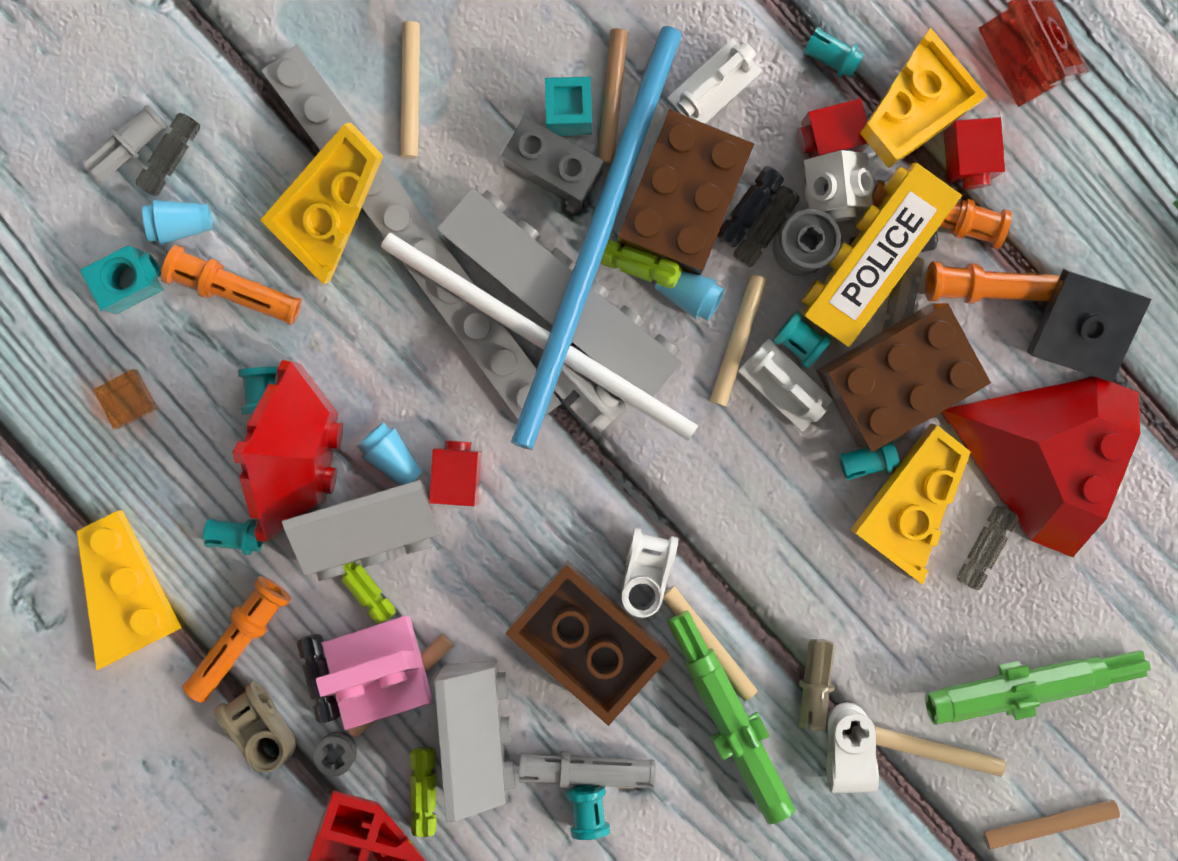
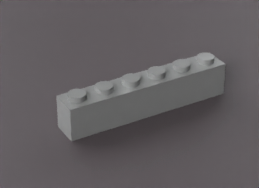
(539, 281)

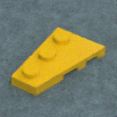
(921, 101)
(324, 201)
(911, 504)
(121, 591)

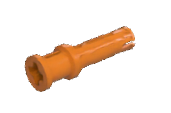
(967, 219)
(211, 279)
(975, 283)
(247, 623)

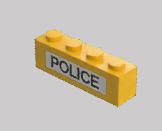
(880, 252)

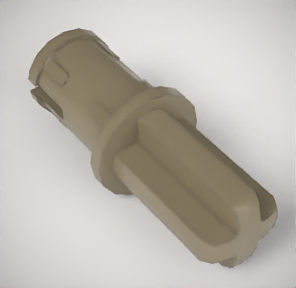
(816, 684)

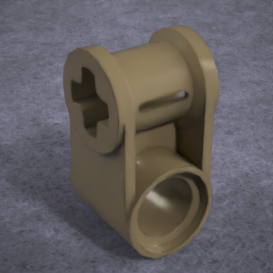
(255, 725)

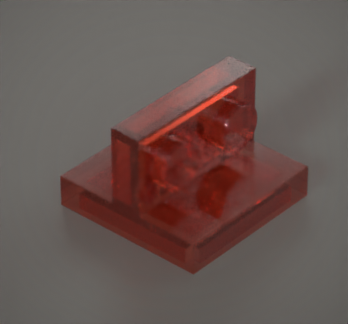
(1033, 49)

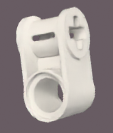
(647, 569)
(851, 757)

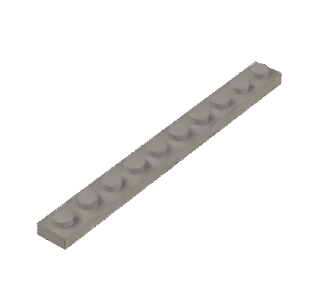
(397, 214)

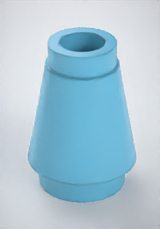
(175, 220)
(695, 295)
(389, 455)

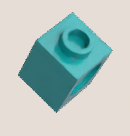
(568, 105)
(105, 273)

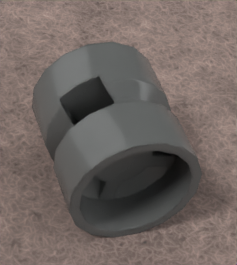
(806, 242)

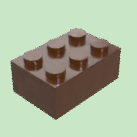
(685, 192)
(903, 376)
(588, 642)

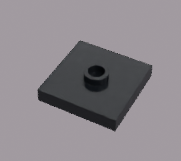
(1088, 325)

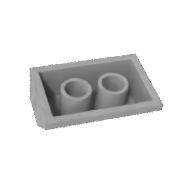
(362, 530)
(473, 738)

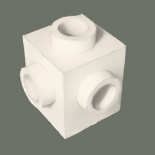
(839, 184)

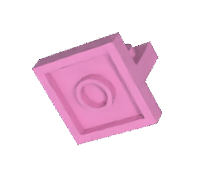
(375, 673)

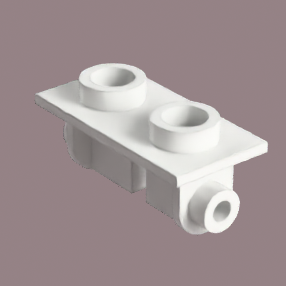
(716, 82)
(785, 385)
(595, 405)

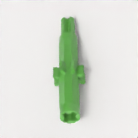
(1022, 689)
(738, 733)

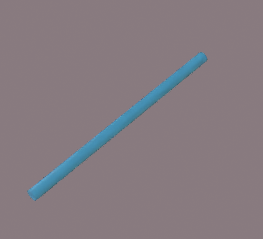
(596, 239)

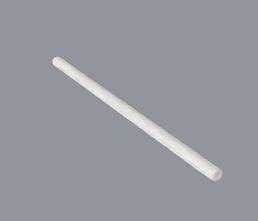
(538, 336)

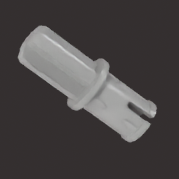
(123, 144)

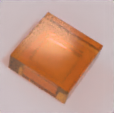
(125, 399)

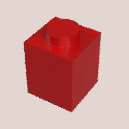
(833, 129)
(974, 152)
(455, 474)

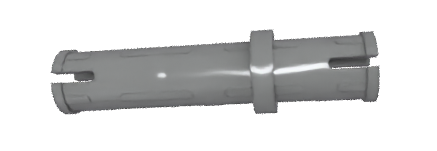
(580, 770)

